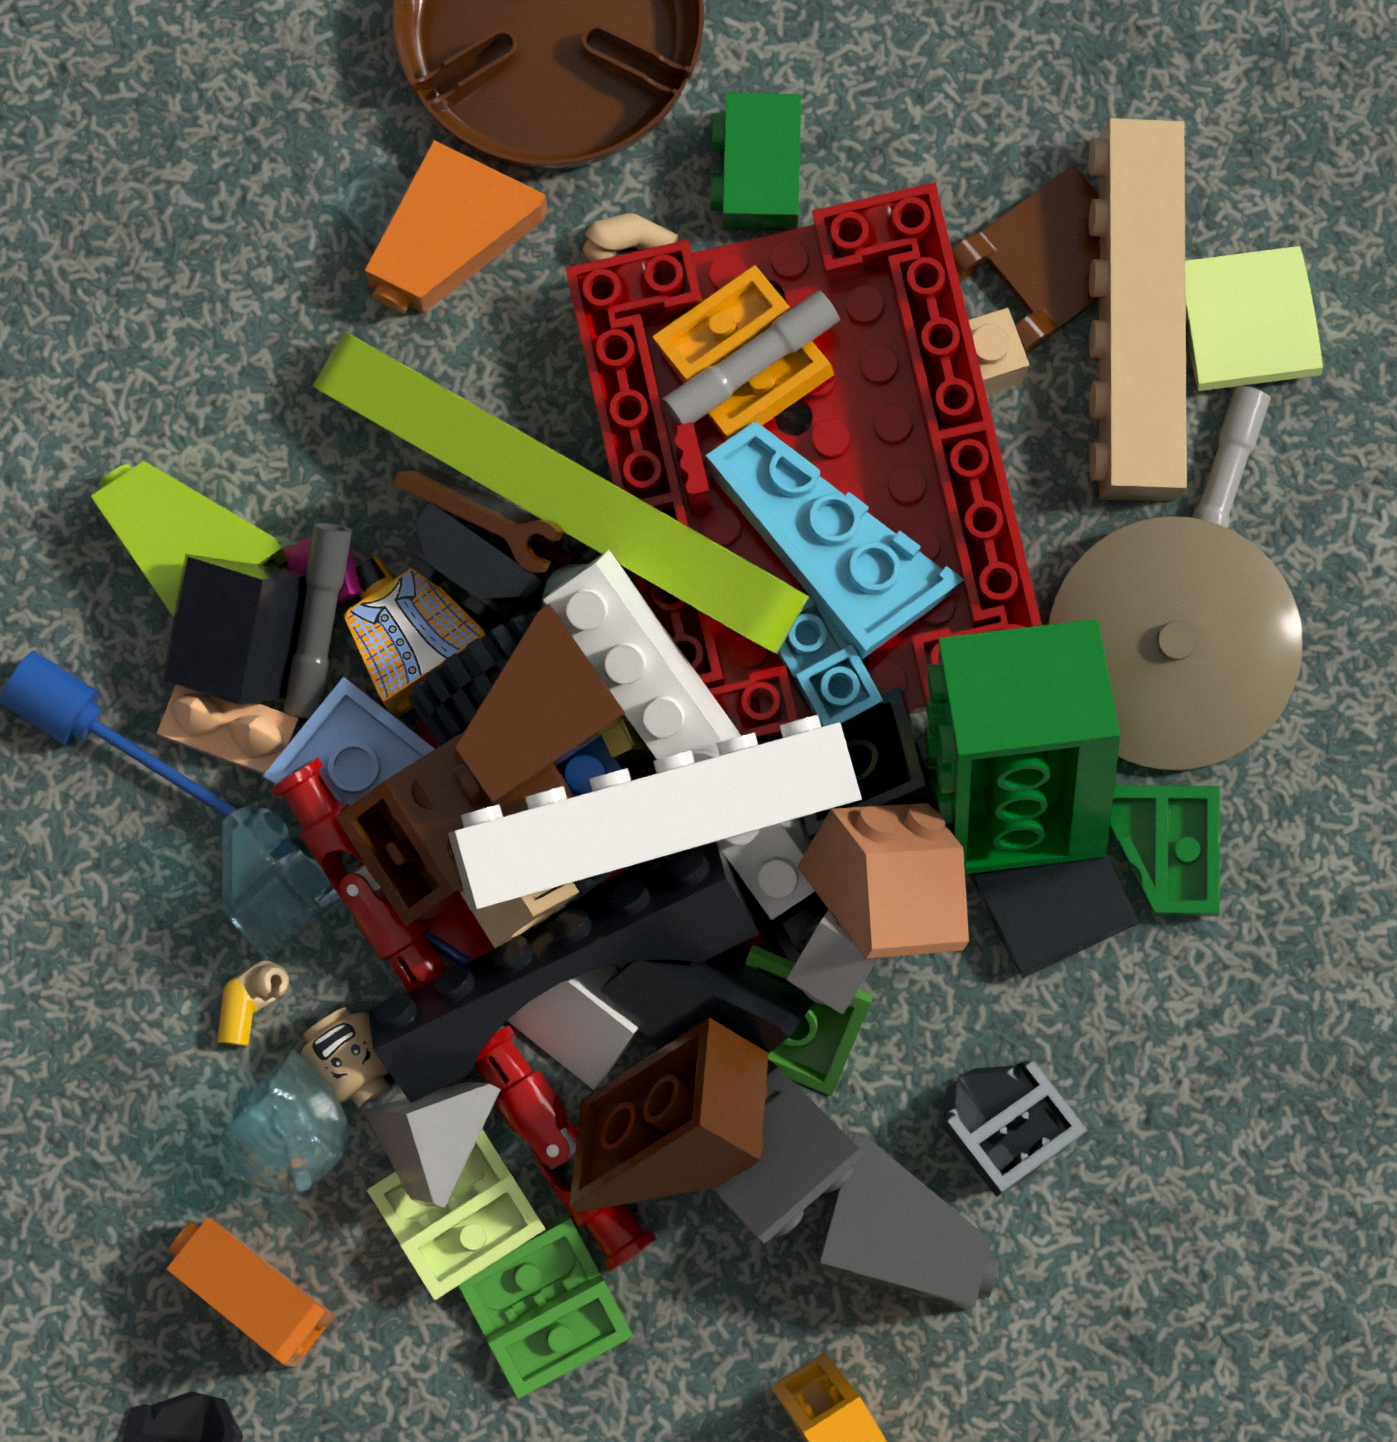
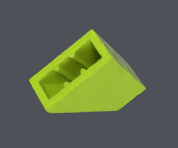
(166, 519)

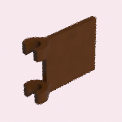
(1041, 255)
(492, 514)

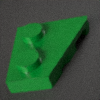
(1171, 845)

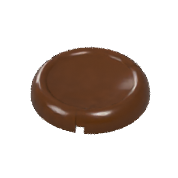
(548, 76)

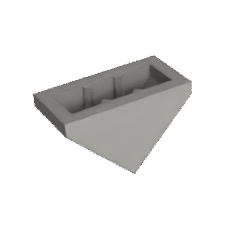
(433, 1137)

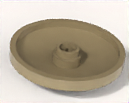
(1191, 637)

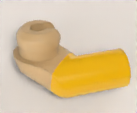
(245, 996)

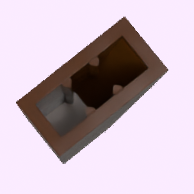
(535, 714)

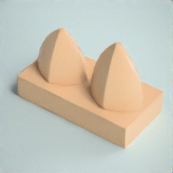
(234, 733)

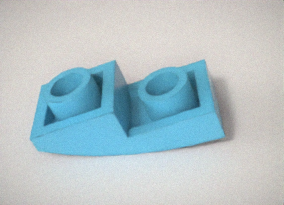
(827, 668)

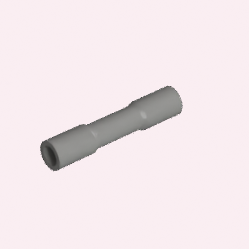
(783, 337)
(1236, 443)

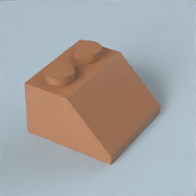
(891, 879)

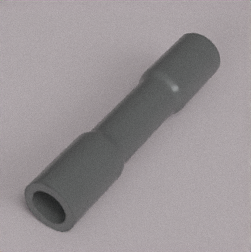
(324, 580)

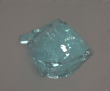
(288, 1131)

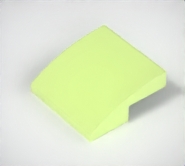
(1250, 319)
(474, 1230)

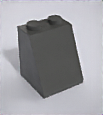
(904, 1236)

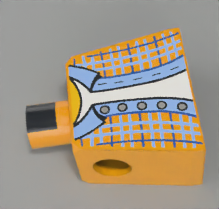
(405, 630)

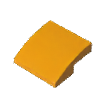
(722, 327)

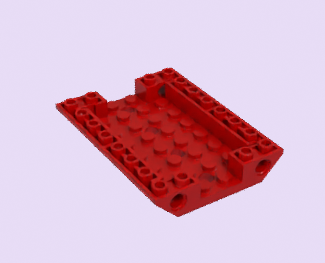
(893, 426)

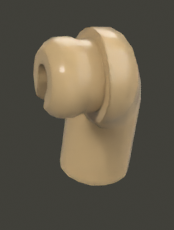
(624, 232)

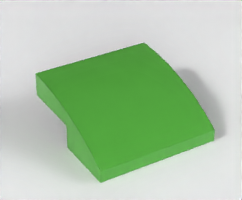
(545, 1308)

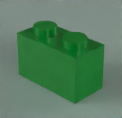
(759, 161)

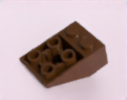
(406, 826)

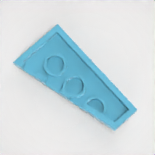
(838, 552)

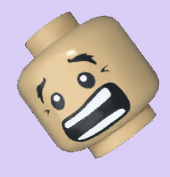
(345, 1058)

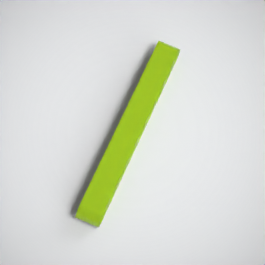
(561, 492)

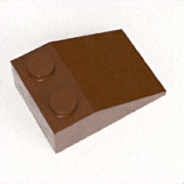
(672, 1121)

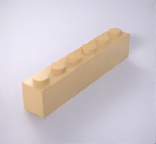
(1140, 310)

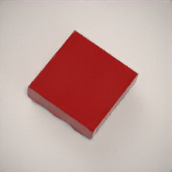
(691, 467)

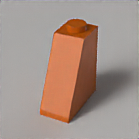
(449, 229)
(248, 1291)

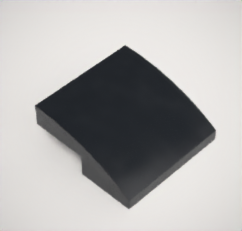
(1054, 909)

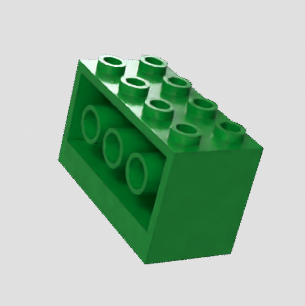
(1023, 744)

